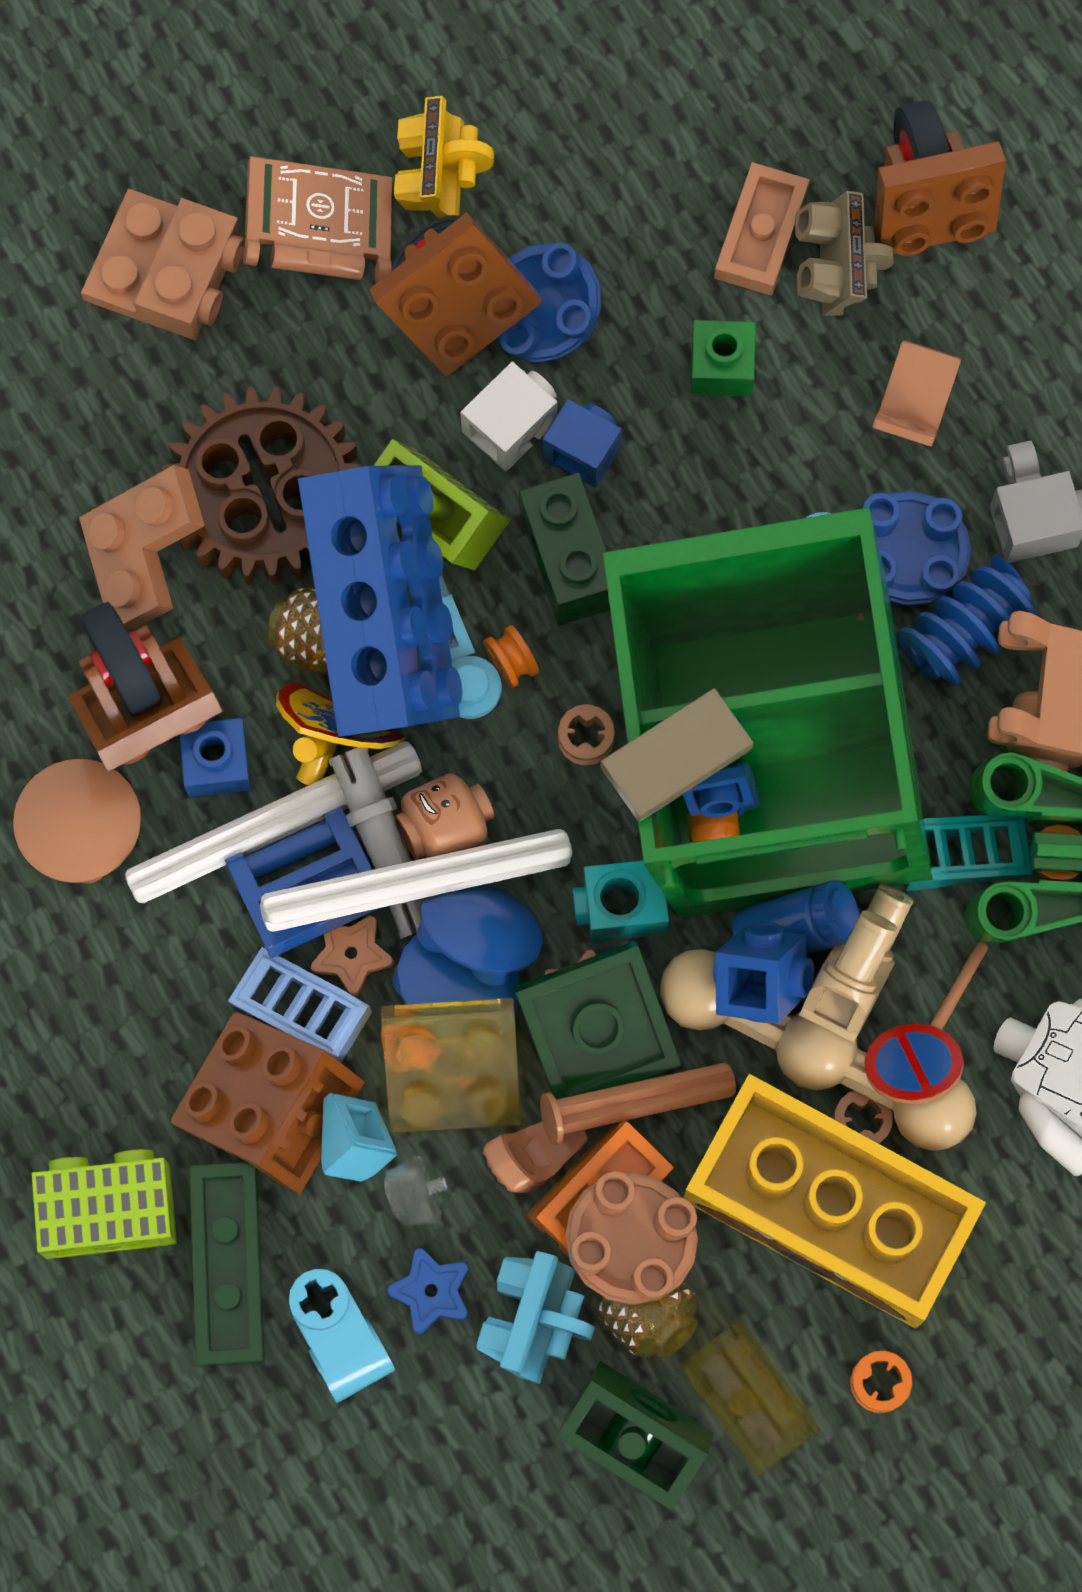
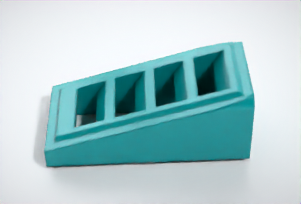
(969, 872)

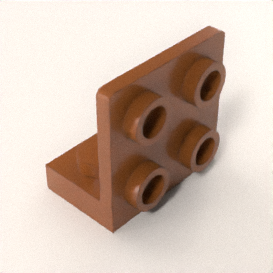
(265, 1099)

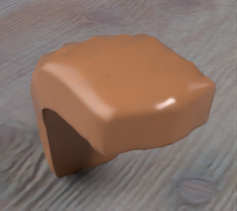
(527, 1157)

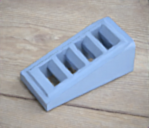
(344, 1032)

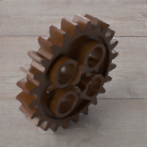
(224, 499)

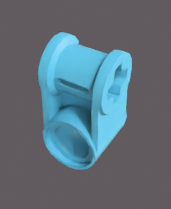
(343, 1343)

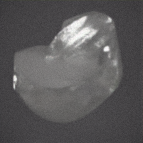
(412, 1193)

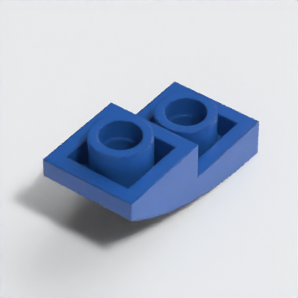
(725, 793)

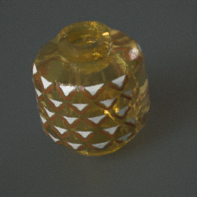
(297, 632)
(652, 1326)

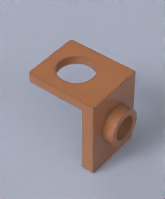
(917, 393)

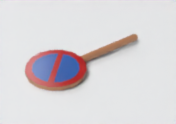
(921, 1060)

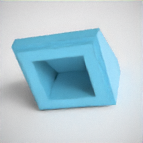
(354, 1138)

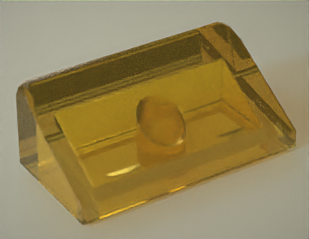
(749, 1397)

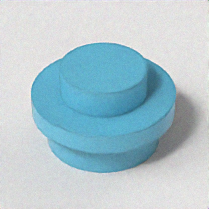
(480, 686)

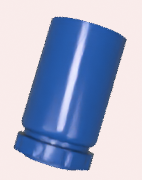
(821, 912)

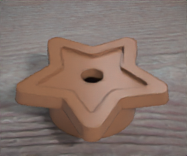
(368, 958)

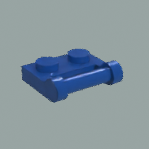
(346, 861)

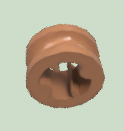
(587, 716)
(858, 1102)

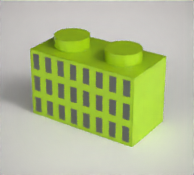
(460, 519)
(103, 1205)

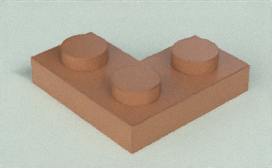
(126, 539)

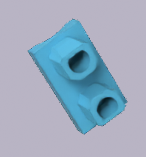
(543, 1320)

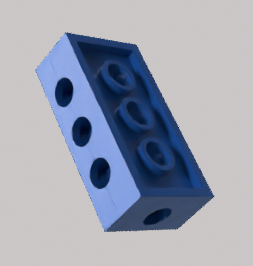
(364, 602)

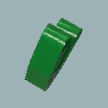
(1041, 797)

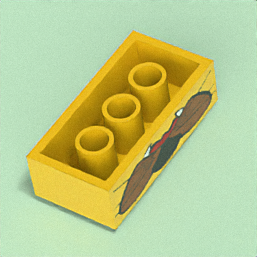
(834, 1201)

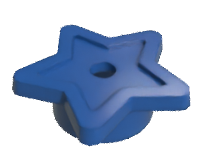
(444, 1304)

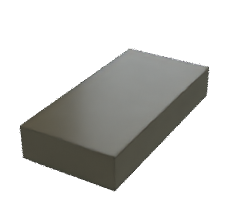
(676, 755)

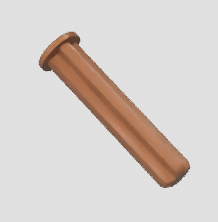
(635, 1100)

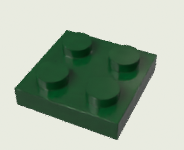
(597, 1023)

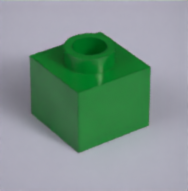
(720, 374)

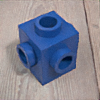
(762, 973)

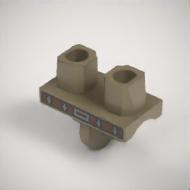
(847, 253)

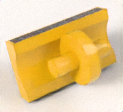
(448, 162)

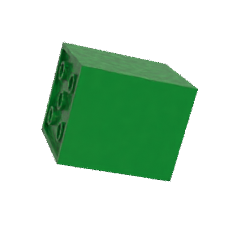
(818, 693)

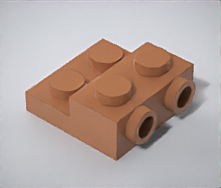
(165, 263)

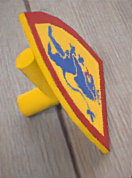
(314, 716)

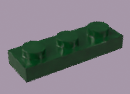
(226, 1264)

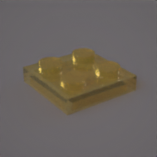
(451, 1065)

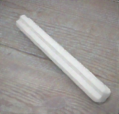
(261, 827)
(415, 880)

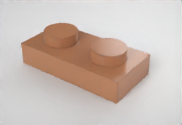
(761, 229)

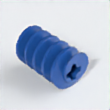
(965, 622)

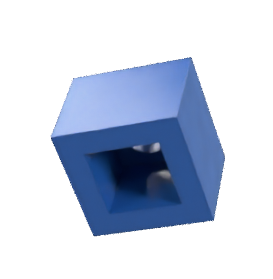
(583, 441)
(223, 775)

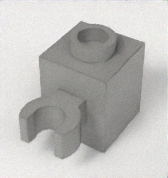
(1034, 511)

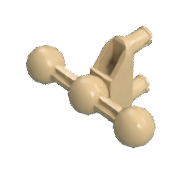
(820, 1042)

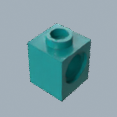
(647, 918)

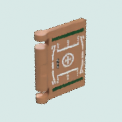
(318, 218)

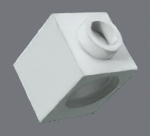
(510, 414)

